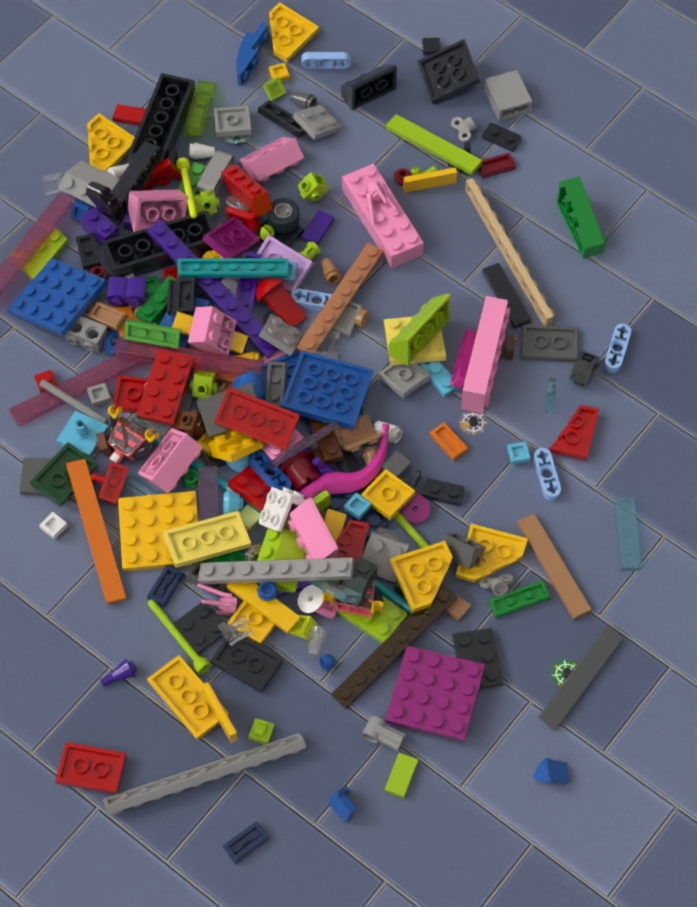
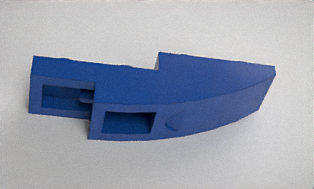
(248, 52)

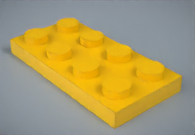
(184, 696)

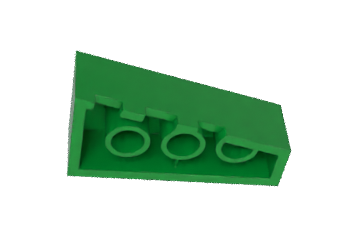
(580, 217)

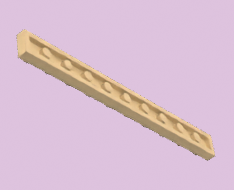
(511, 256)

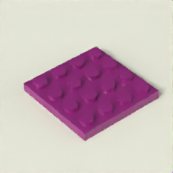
(435, 693)

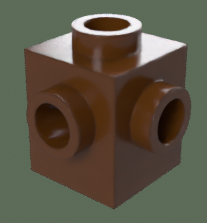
(190, 423)

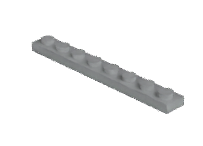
(276, 571)

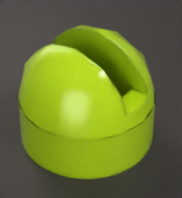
(264, 232)

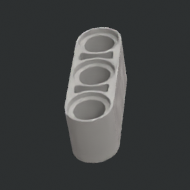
(212, 177)

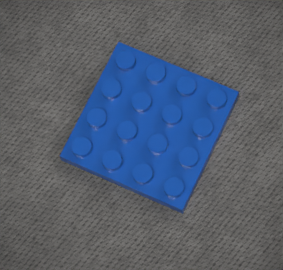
(57, 297)
(327, 389)

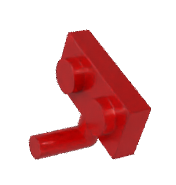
(111, 482)

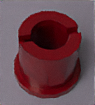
(300, 470)

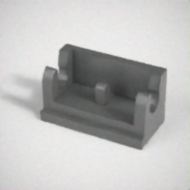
(464, 549)

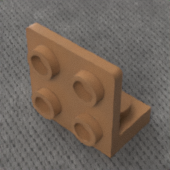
(362, 434)

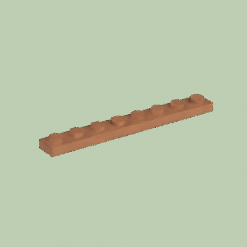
(340, 299)

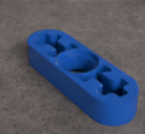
(271, 481)

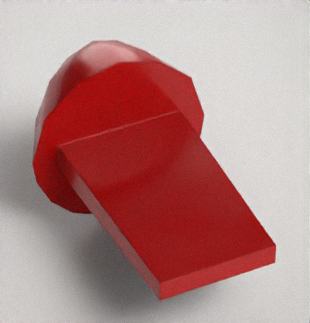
(279, 300)

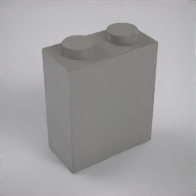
(507, 95)

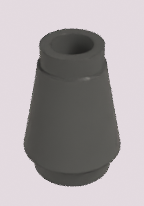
(303, 100)

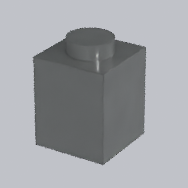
(398, 465)

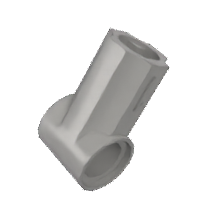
(378, 731)

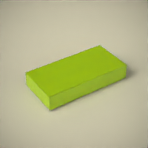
(401, 775)

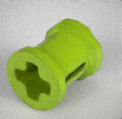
(311, 251)

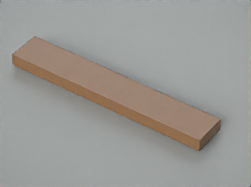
(554, 567)

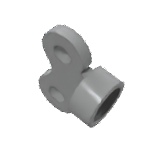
(464, 127)
(498, 585)

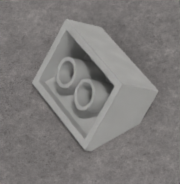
(79, 176)

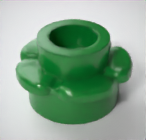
(186, 478)

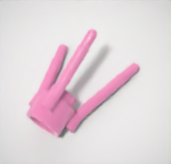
(377, 193)
(226, 604)

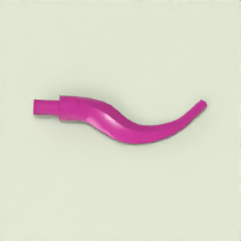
(348, 482)

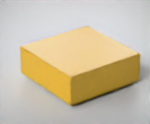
(279, 71)

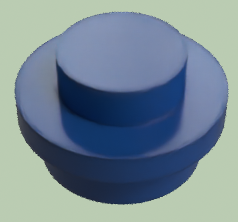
(267, 591)

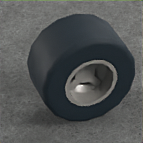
(284, 216)

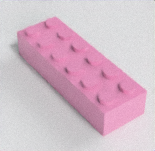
(392, 228)
(485, 355)

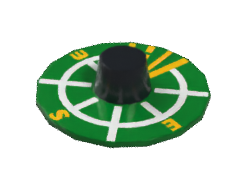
(562, 670)

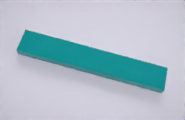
(233, 268)

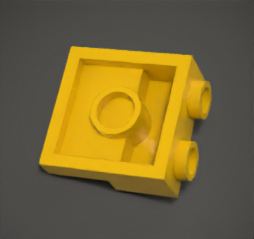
(233, 446)

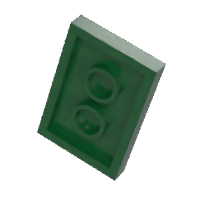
(54, 478)

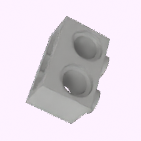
(87, 330)

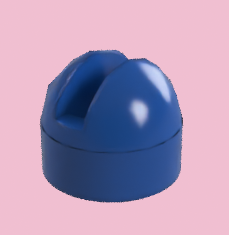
(327, 662)

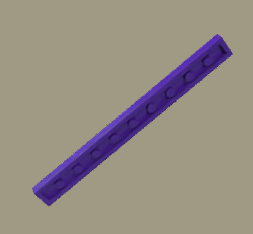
(213, 289)

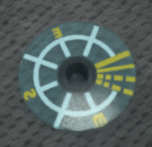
(237, 139)

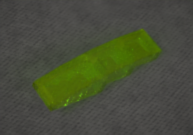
(199, 108)

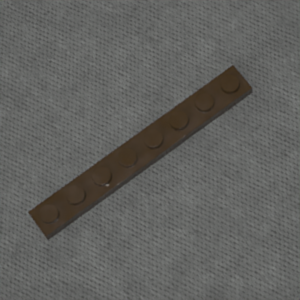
(393, 648)

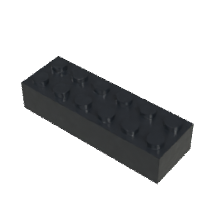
(164, 114)
(141, 254)

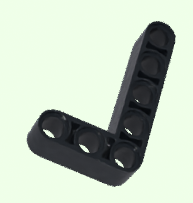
(115, 202)

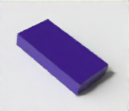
(317, 227)

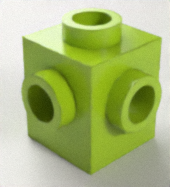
(313, 187)
(206, 196)
(203, 384)

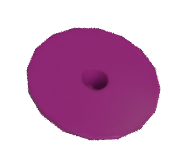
(416, 509)

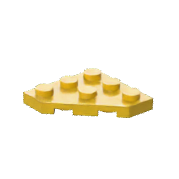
(289, 31)
(107, 143)
(500, 551)
(422, 573)

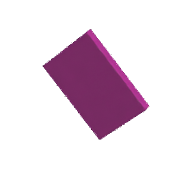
(231, 238)

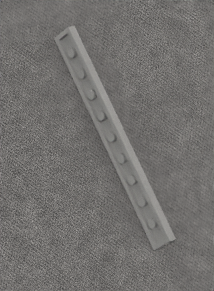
(197, 776)

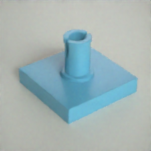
(81, 433)

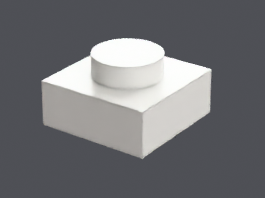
(53, 525)

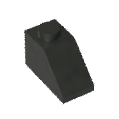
(584, 368)
(363, 577)

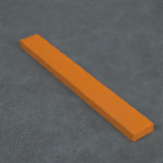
(96, 531)

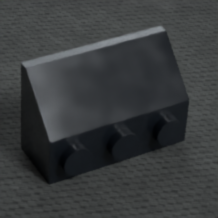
(369, 86)

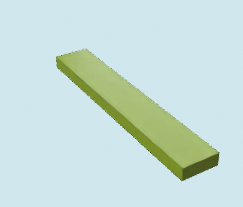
(434, 144)

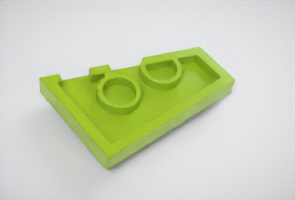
(49, 249)

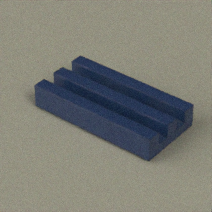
(180, 575)
(251, 848)

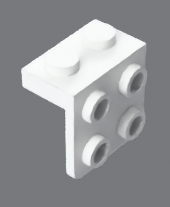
(278, 507)

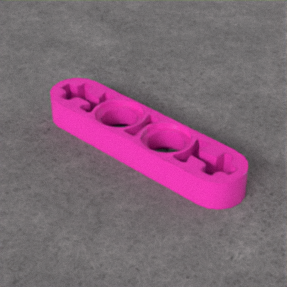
(463, 358)

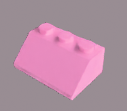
(272, 159)
(150, 206)
(170, 460)
(312, 532)

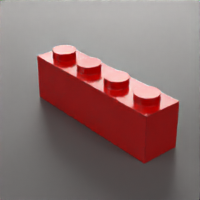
(246, 190)

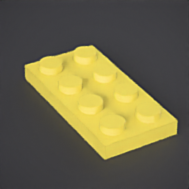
(206, 539)

